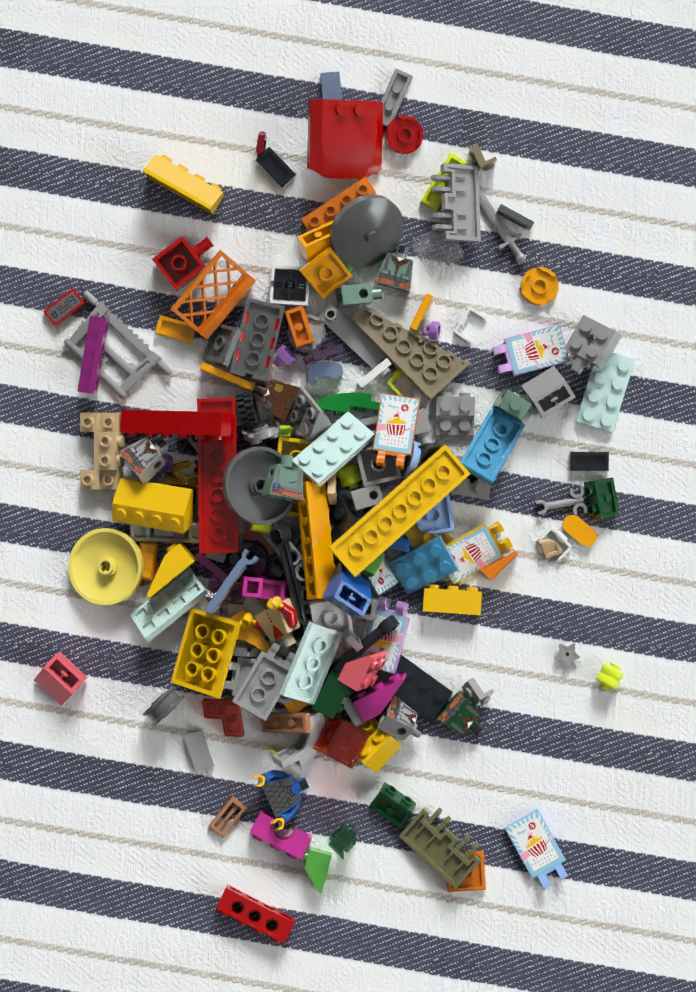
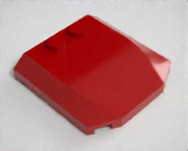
(344, 138)

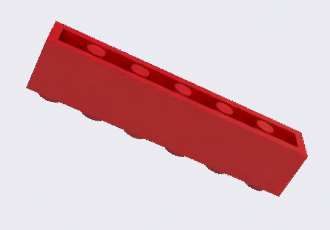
(176, 423)

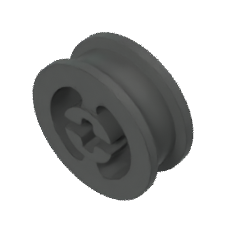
(163, 705)

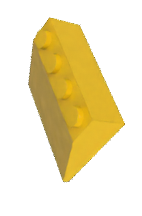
(205, 652)

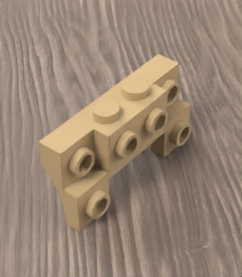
(107, 448)

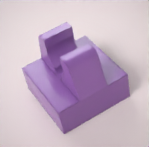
(284, 356)

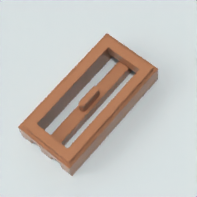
(237, 804)

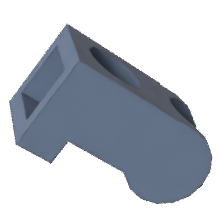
(321, 370)

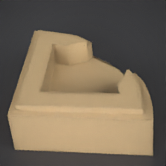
(549, 548)

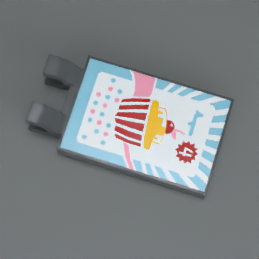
(383, 579)

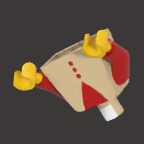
(276, 621)

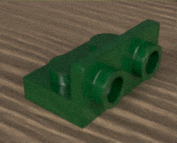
(601, 498)
(392, 805)

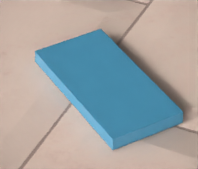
(492, 445)

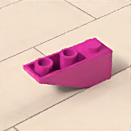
(372, 702)

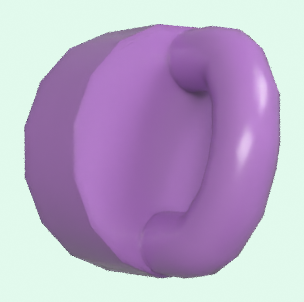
(434, 330)
(169, 461)

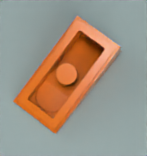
(299, 326)
(496, 567)

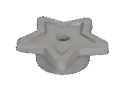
(562, 654)

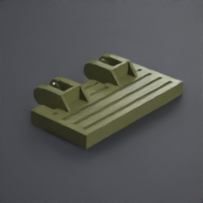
(439, 848)

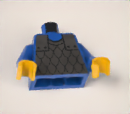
(282, 794)

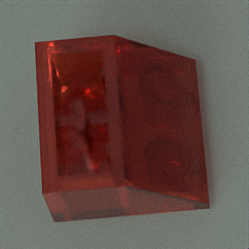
(341, 741)

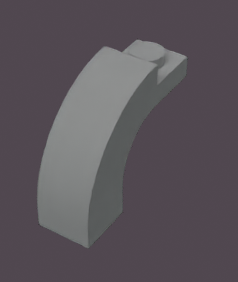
(302, 749)

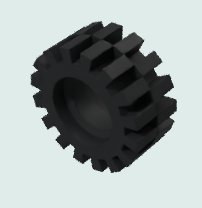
(247, 409)

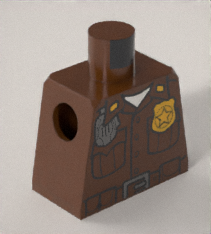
(277, 397)

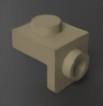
(476, 157)

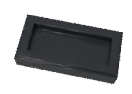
(275, 167)
(589, 461)

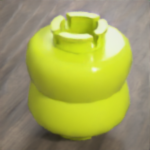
(349, 475)
(609, 676)

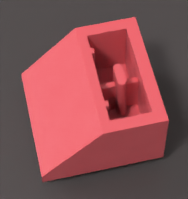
(362, 671)
(60, 678)

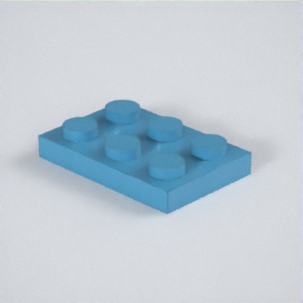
(424, 565)

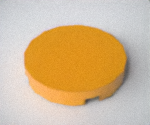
(539, 286)

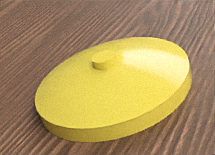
(106, 566)

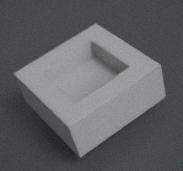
(351, 639)

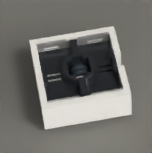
(289, 286)

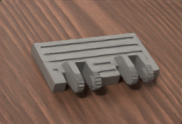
(462, 200)

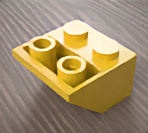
(379, 746)

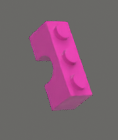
(264, 588)
(294, 844)

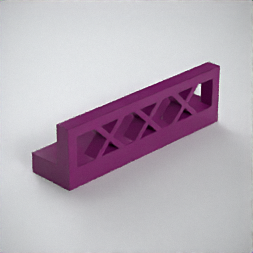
(93, 355)

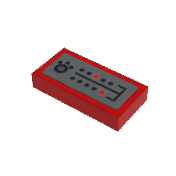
(64, 307)

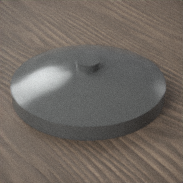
(366, 230)
(244, 486)

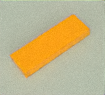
(227, 376)

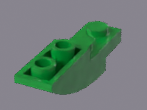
(341, 403)

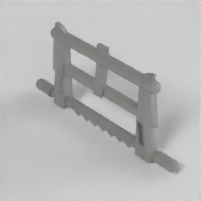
(134, 375)

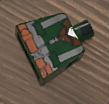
(460, 715)

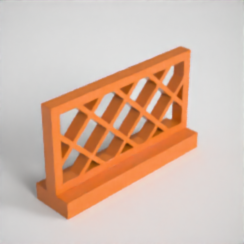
(222, 307)

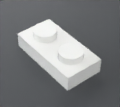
(381, 369)

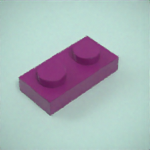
(217, 572)

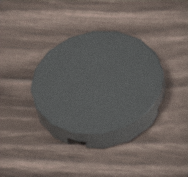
(245, 651)

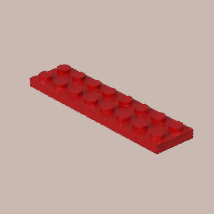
(216, 521)

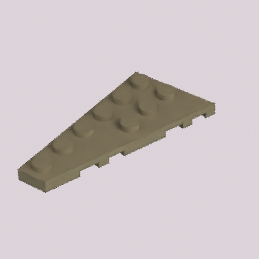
(414, 356)

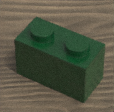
(331, 696)

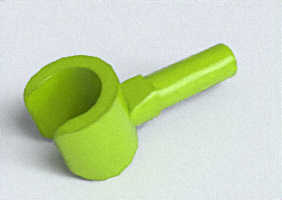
(285, 430)

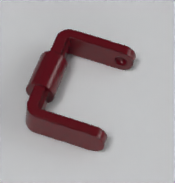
(261, 143)

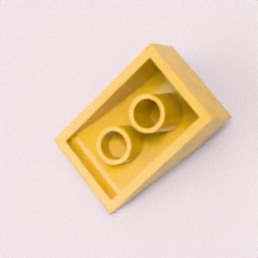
(172, 565)

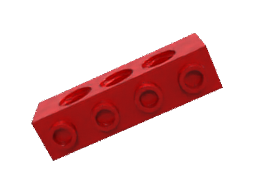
(232, 895)

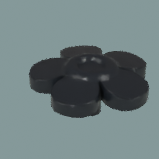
(186, 448)

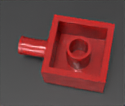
(182, 262)

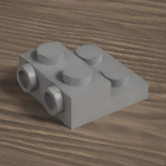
(455, 414)

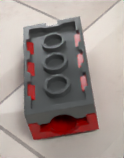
(257, 340)

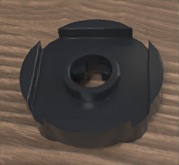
(256, 549)

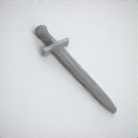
(500, 227)

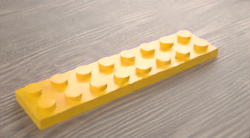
(399, 510)

